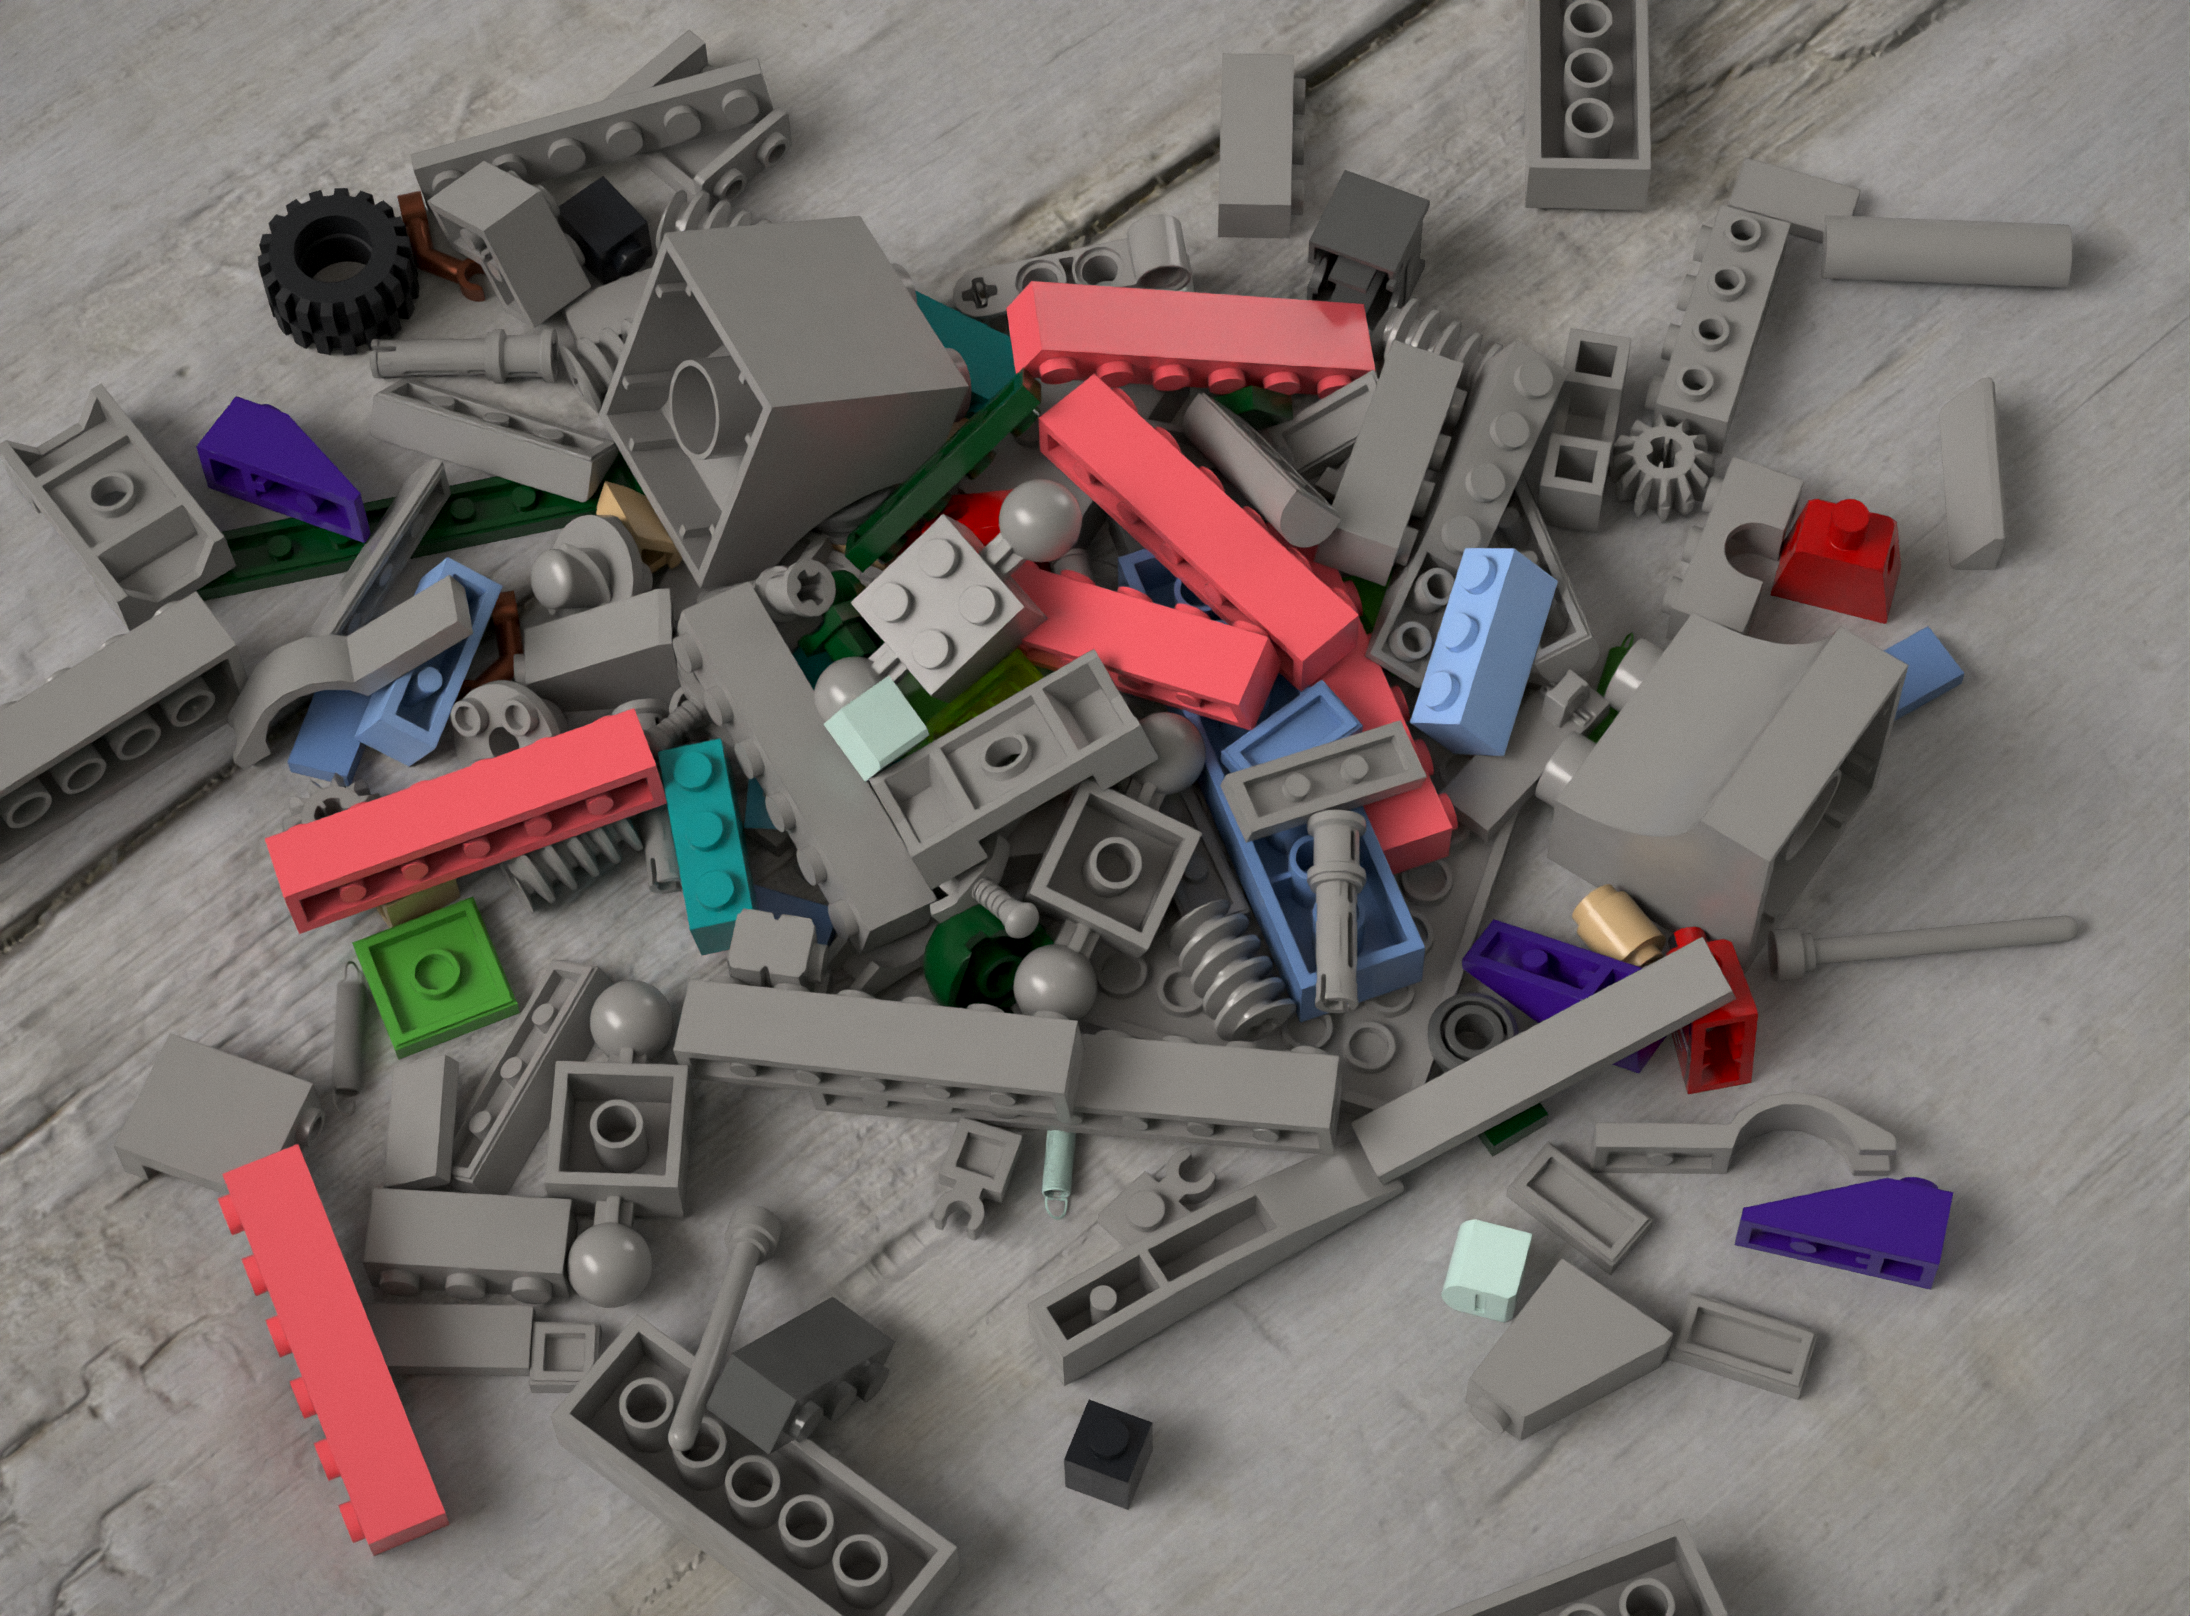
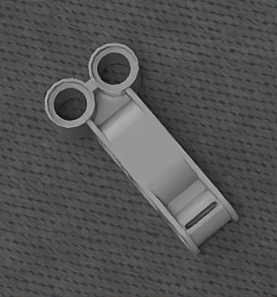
(1148, 259)

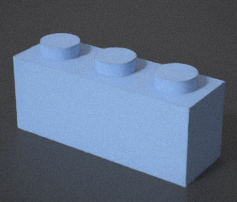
(1484, 651)
(413, 710)

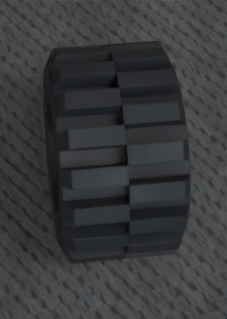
(333, 232)

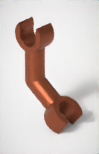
(432, 260)
(508, 641)

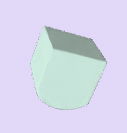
(877, 728)
(1486, 1270)

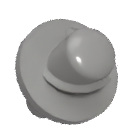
(589, 567)
(501, 720)

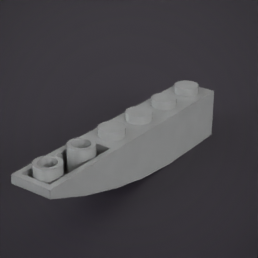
(1466, 502)
(1201, 1258)

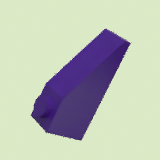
(275, 465)
(1546, 975)
(1864, 1228)

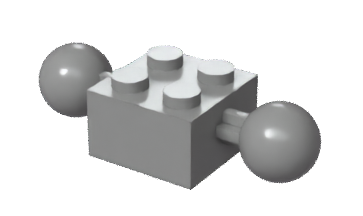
(952, 601)
(1110, 871)
(620, 1141)

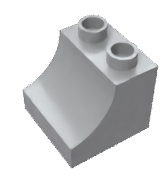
(775, 387)
(1723, 775)

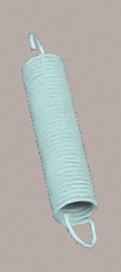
(1058, 1167)

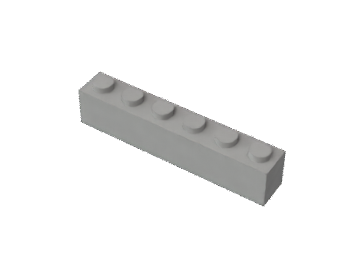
(807, 778)
(880, 1048)

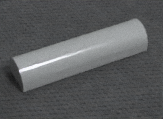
(1946, 251)
(1259, 473)
(1566, 634)

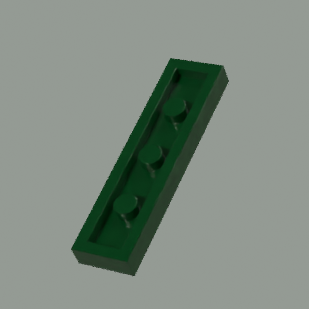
(963, 454)

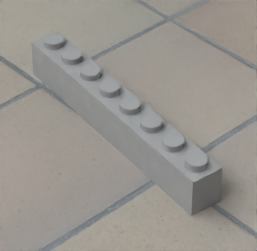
(1175, 1094)

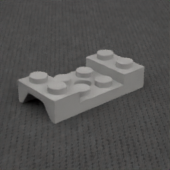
(145, 547)
(957, 795)

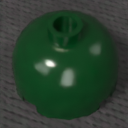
(976, 960)

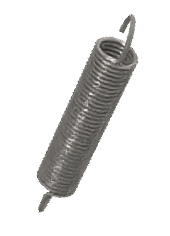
(348, 1039)

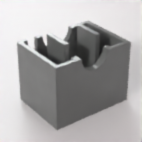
(1367, 246)

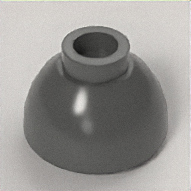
(1468, 1027)

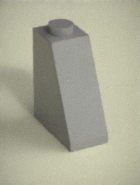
(603, 655)
(1563, 1354)

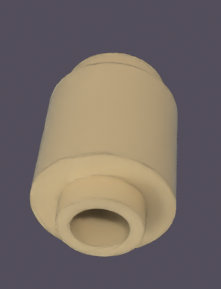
(1618, 927)

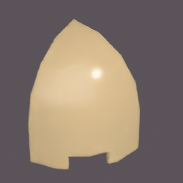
(642, 523)

